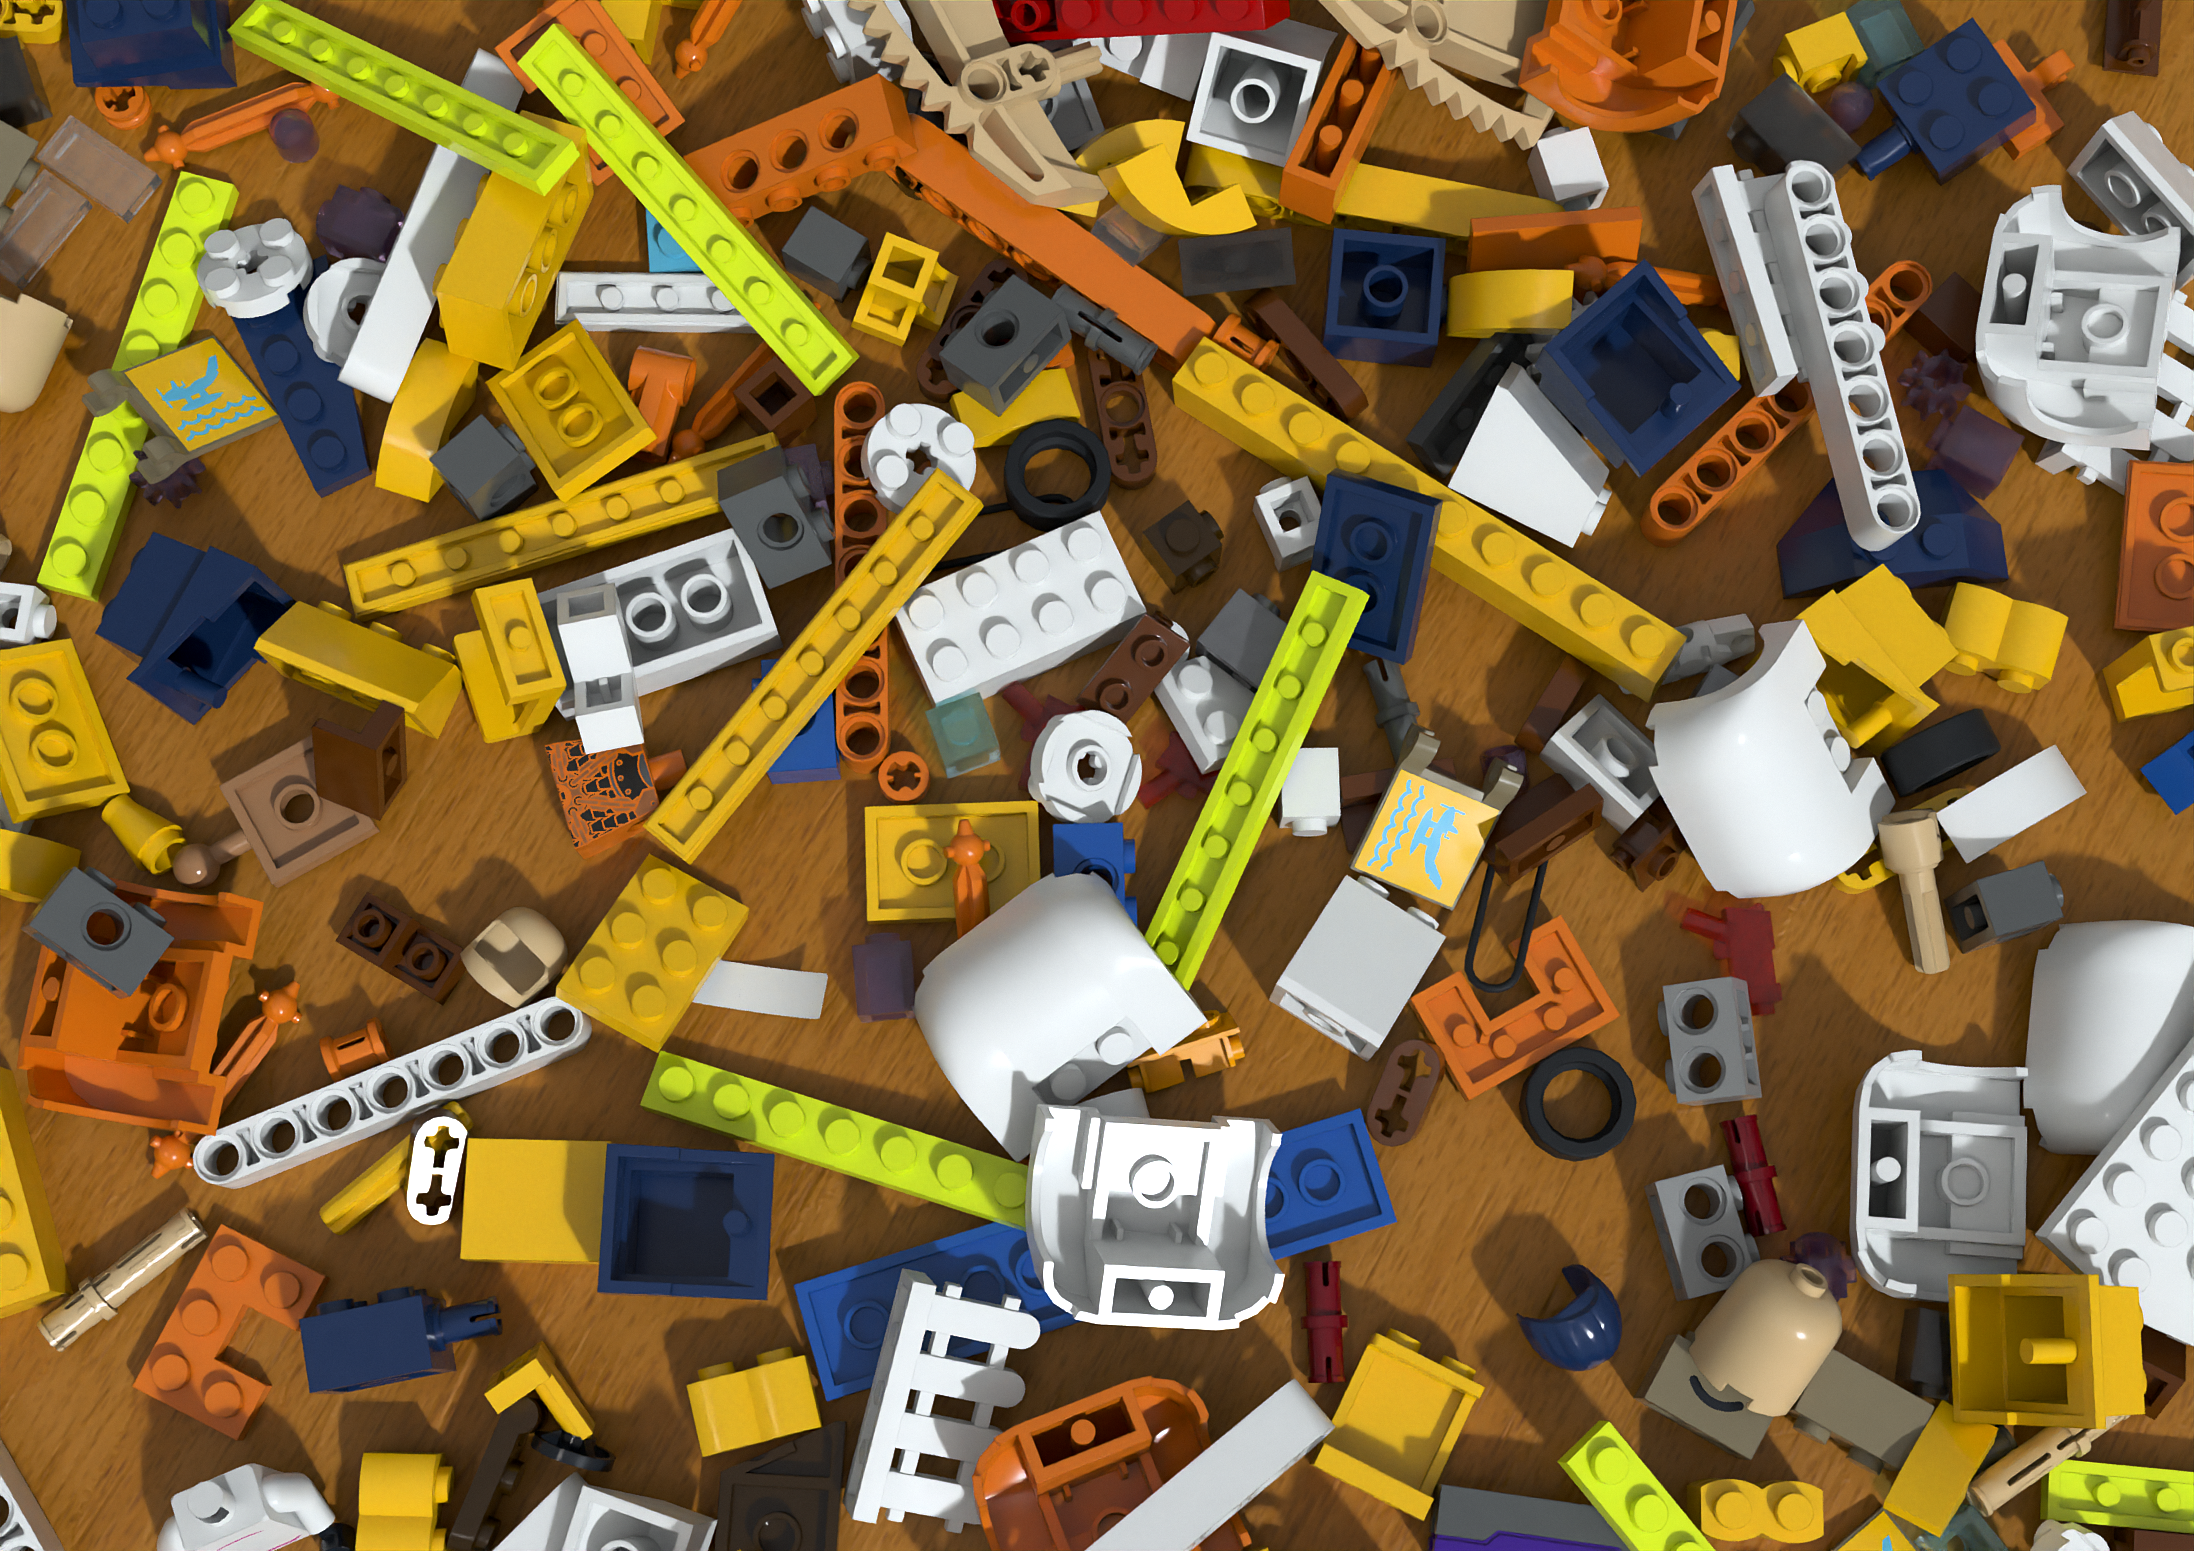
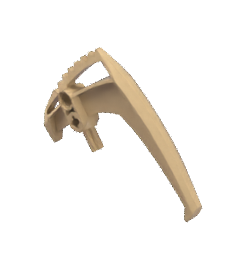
(1467, 35)
(1007, 126)

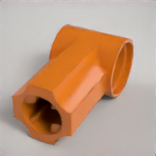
(659, 387)

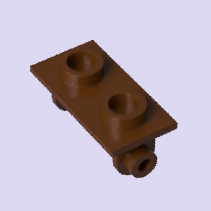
(2132, 36)
(1134, 668)
(1650, 849)

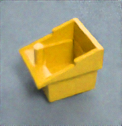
(1876, 658)
(2044, 1350)

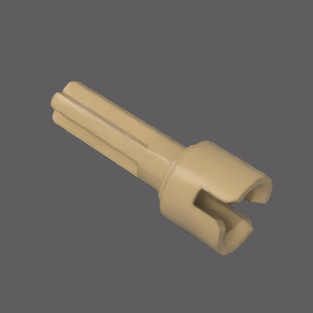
(1913, 850)

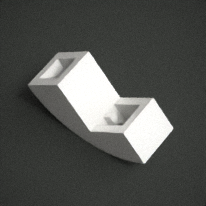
(600, 668)
(2010, 803)

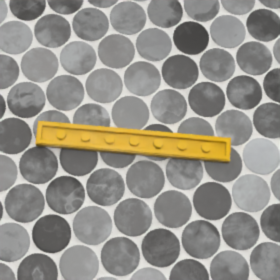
(544, 533)
(813, 666)

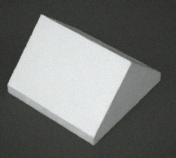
(1610, 755)

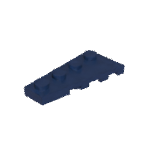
(312, 404)

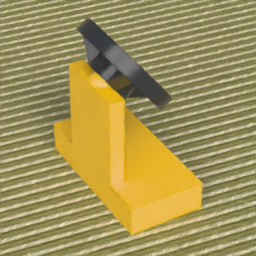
(574, 1440)

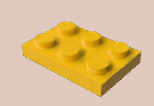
(571, 411)
(52, 735)
(912, 878)
(652, 953)

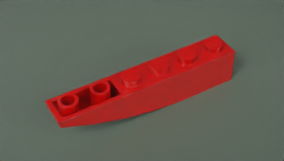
(1121, 18)

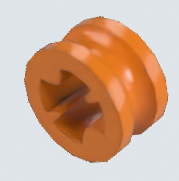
(136, 115)
(903, 761)

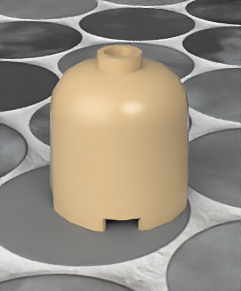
(28, 349)
(1769, 1334)

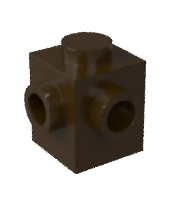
(1184, 547)

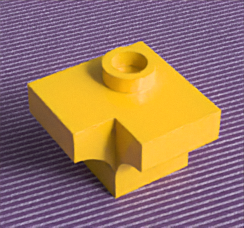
(904, 290)

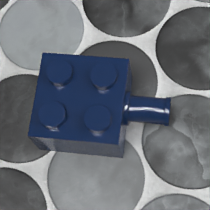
(1949, 107)
(1384, 297)
(389, 1342)

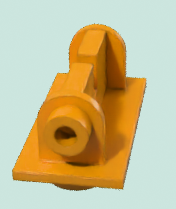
(1206, 1047)

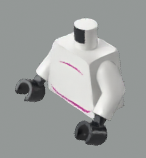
(252, 1512)

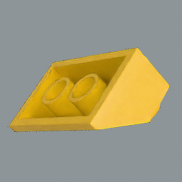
(363, 664)

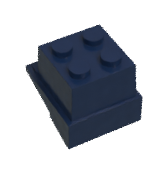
(151, 43)
(1635, 372)
(190, 623)
(686, 1222)

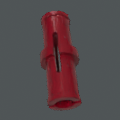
(1753, 1175)
(1324, 1322)

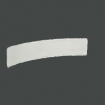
(764, 990)

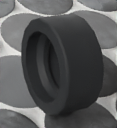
(1048, 436)
(1940, 752)
(1615, 1080)

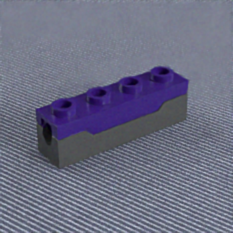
(1508, 1522)

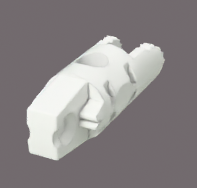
(1711, 643)

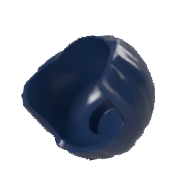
(1582, 1332)

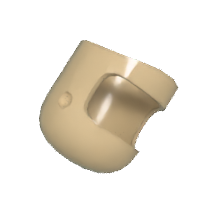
(516, 956)

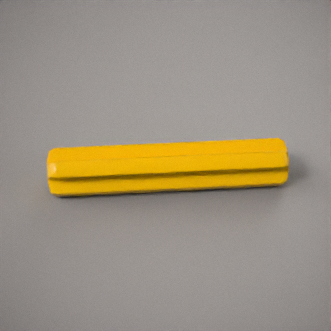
(380, 1180)

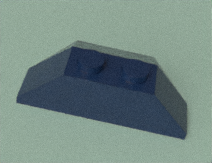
(1948, 545)

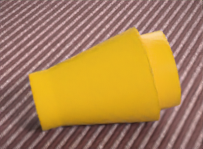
(144, 834)

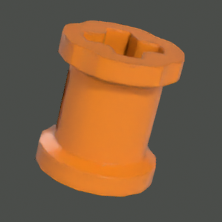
(1234, 333)
(356, 1051)

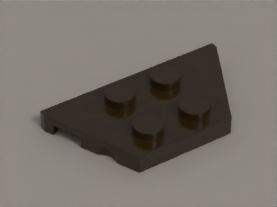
(785, 1496)

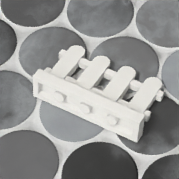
(1751, 278)
(2169, 436)
(931, 1372)

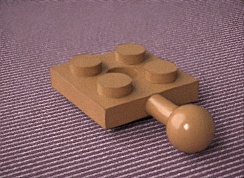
(282, 847)

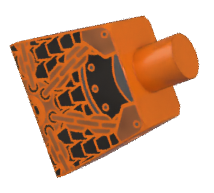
(610, 791)

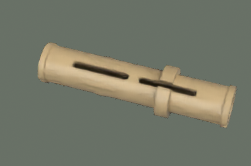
(107, 1291)
(2030, 1463)

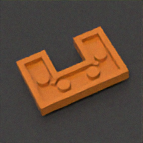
(614, 54)
(1487, 1052)
(186, 1359)

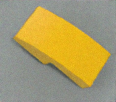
(1042, 400)
(1939, 1470)

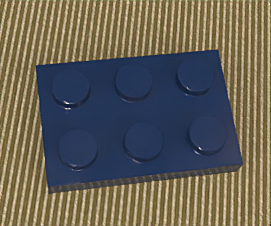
(1383, 545)

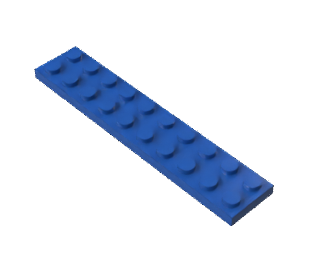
(1317, 1193)

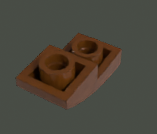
(403, 948)

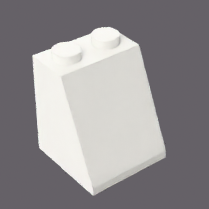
(1260, 89)
(1533, 463)
(1358, 966)

